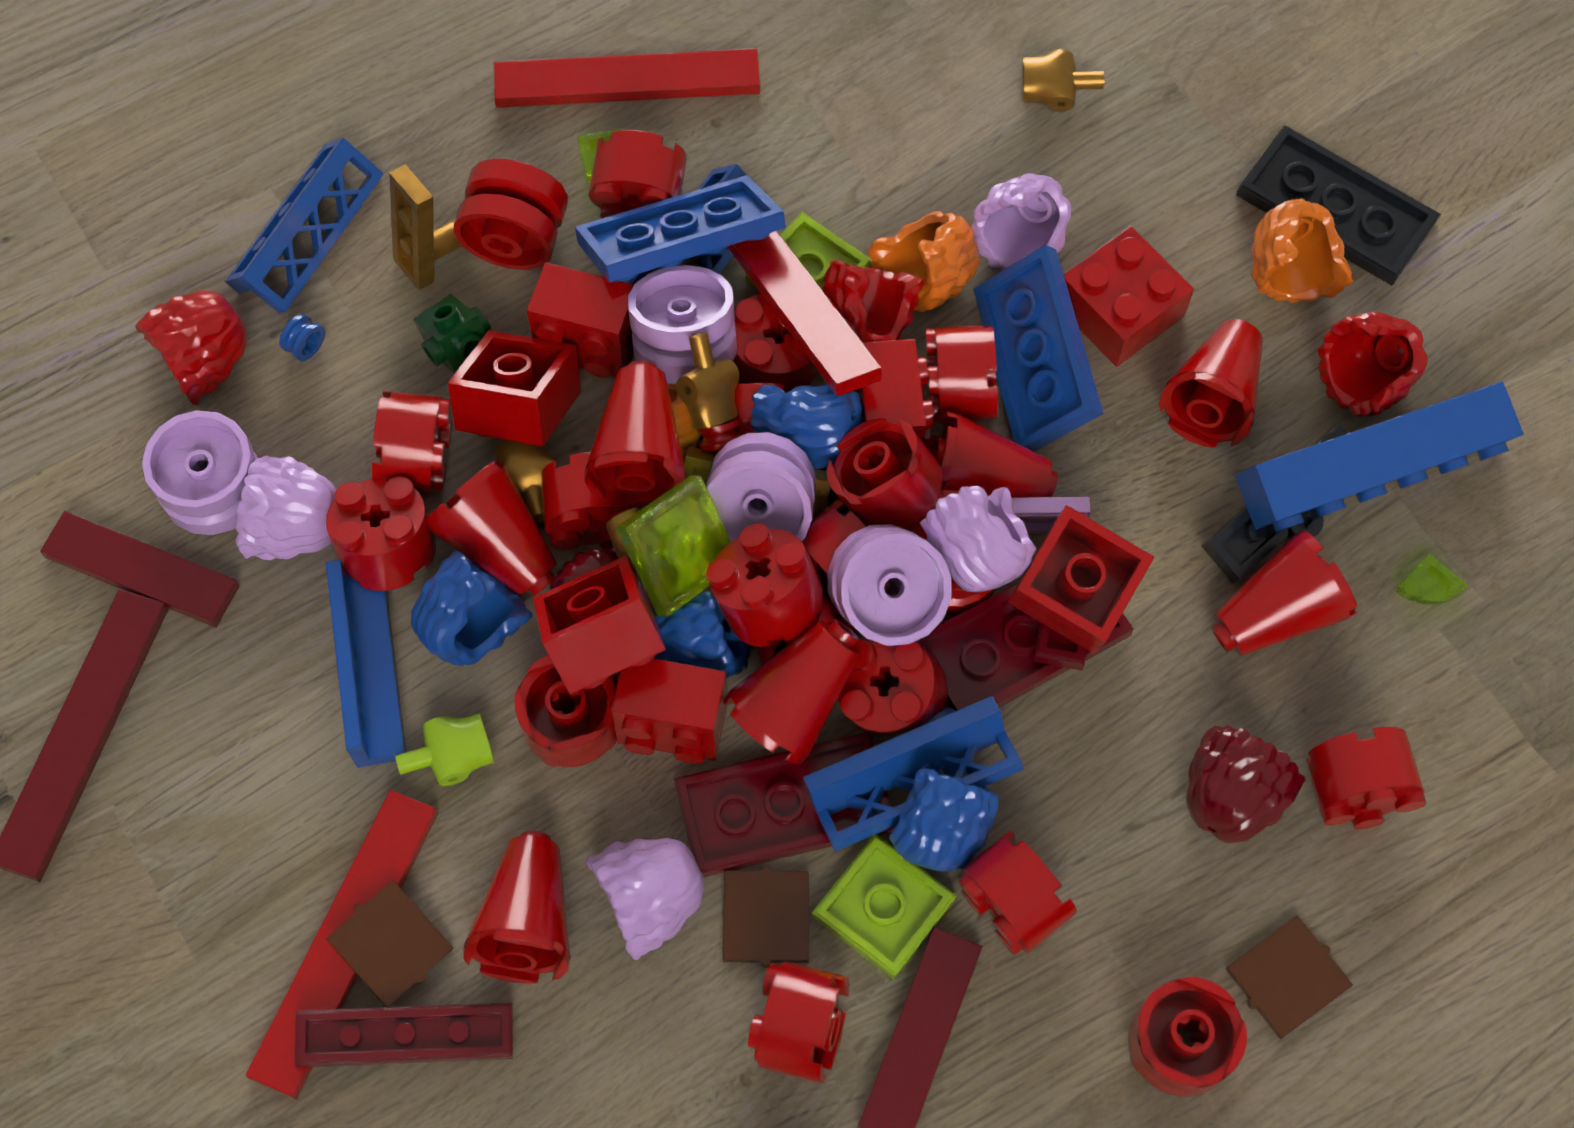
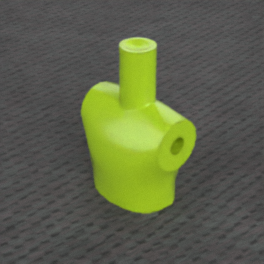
(451, 748)

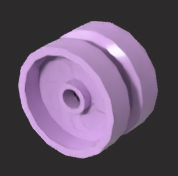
(675, 305)
(199, 470)
(763, 482)
(917, 577)

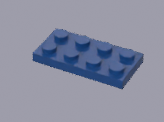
(679, 228)
(1038, 350)

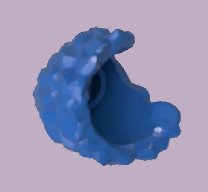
(808, 417)
(465, 612)
(696, 638)
(944, 821)

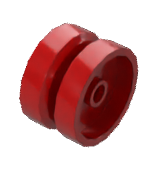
(511, 214)

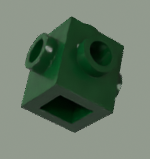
(451, 331)

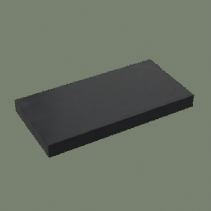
(1372, 218)

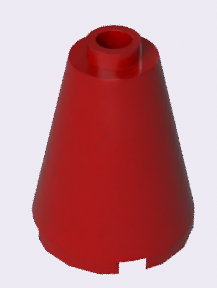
(1217, 387)
(637, 439)
(986, 459)
(496, 530)
(1285, 599)
(796, 690)
(523, 915)

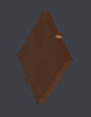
(766, 916)
(389, 943)
(1288, 977)

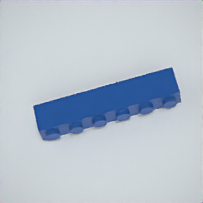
(1378, 455)

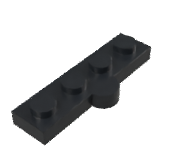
(1240, 547)

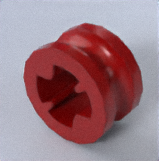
(718, 436)

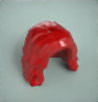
(872, 300)
(197, 339)
(1371, 362)

